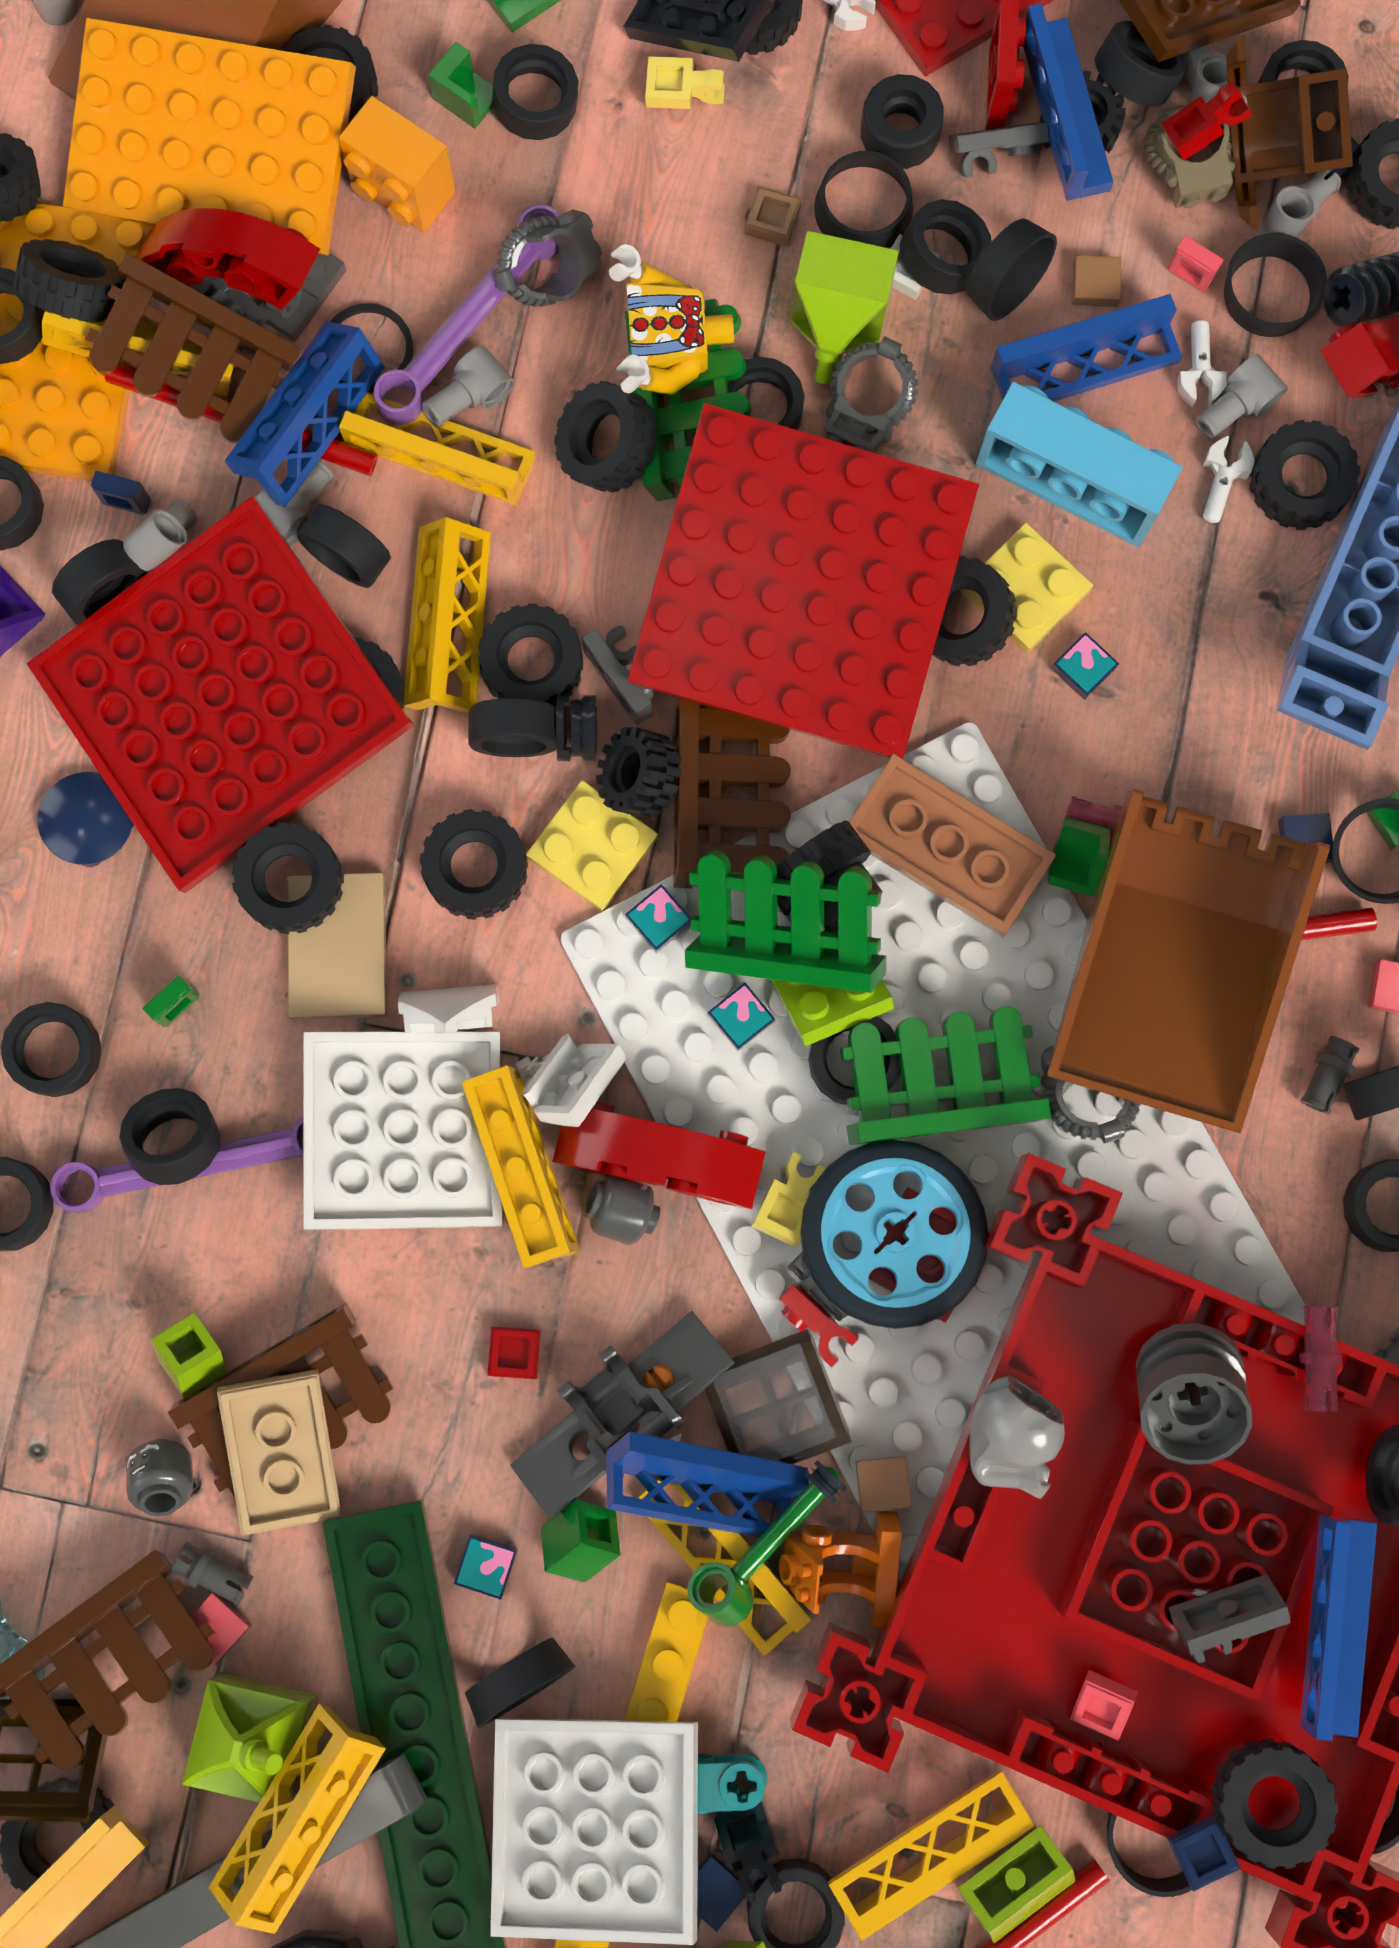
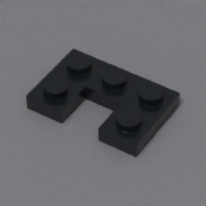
(698, 26)

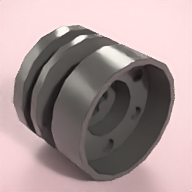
(1193, 1394)

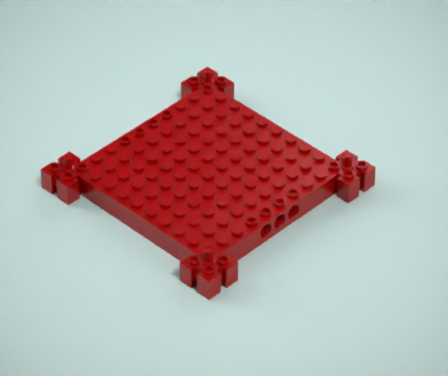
(1032, 1592)

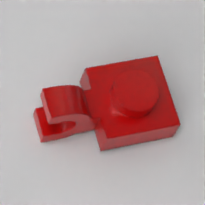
(1200, 122)
(806, 1312)

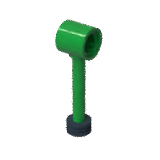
(739, 1596)

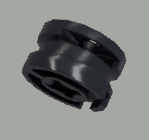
(581, 728)

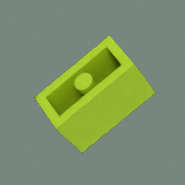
(1017, 1884)

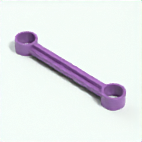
(458, 328)
(231, 1156)

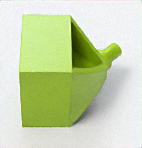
(841, 296)
(245, 1735)

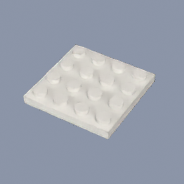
(394, 1131)
(595, 1830)

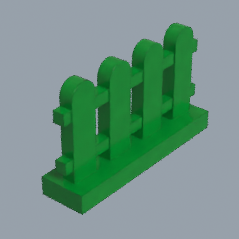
(683, 418)
(780, 952)
(918, 1079)

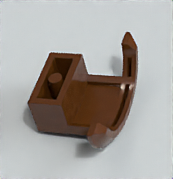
(1293, 129)

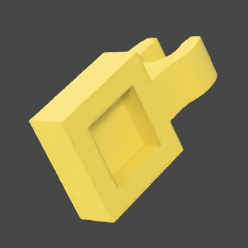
(674, 82)

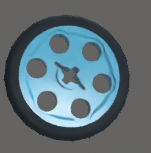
(847, 1280)

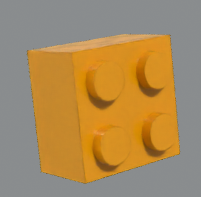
(397, 165)

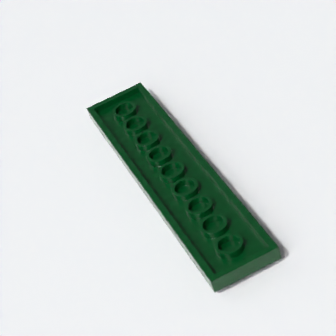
(412, 1704)

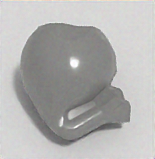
(1014, 1437)

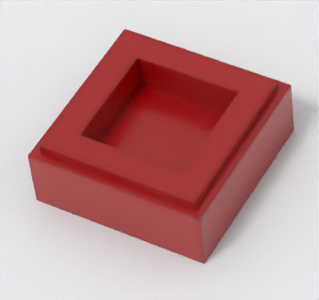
(514, 1352)

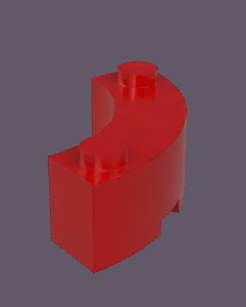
(231, 246)
(1365, 356)
(654, 1152)

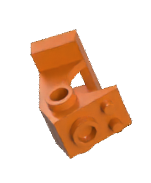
(872, 1565)

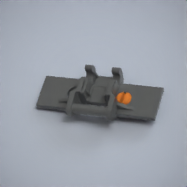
(613, 1401)

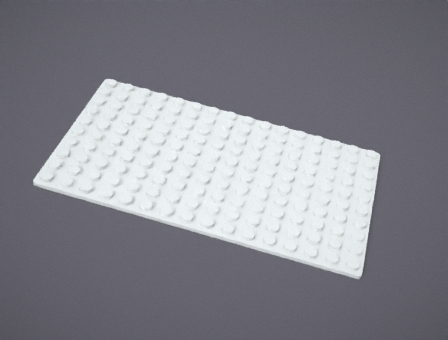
(914, 1384)

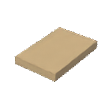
(342, 962)
(279, 1452)

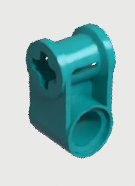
(715, 1784)

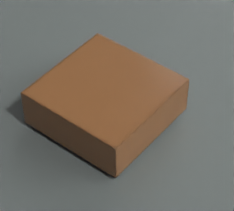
(773, 216)
(1096, 280)
(883, 1484)

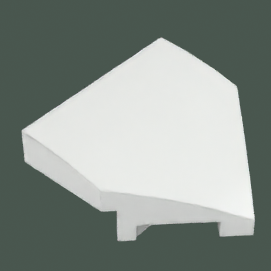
(448, 1008)
(569, 1079)

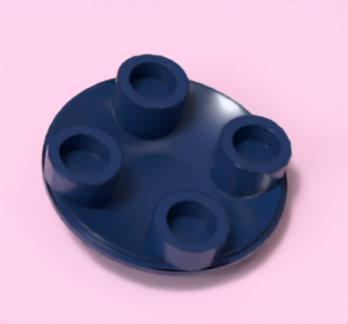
(83, 820)

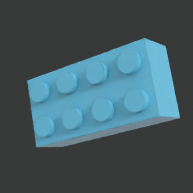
(1077, 463)

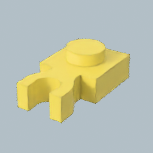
(784, 1204)

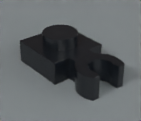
(747, 1845)

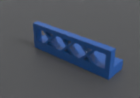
(1065, 106)
(1087, 338)
(304, 401)
(696, 1469)
(1338, 1627)

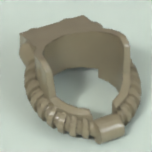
(1190, 180)

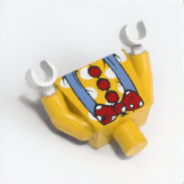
(665, 327)

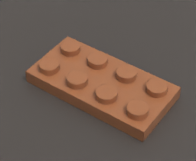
(950, 845)

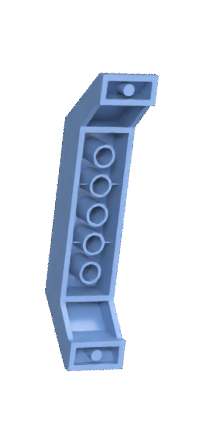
(1350, 628)

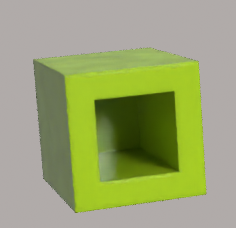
(189, 1355)

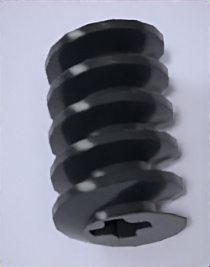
(1363, 290)

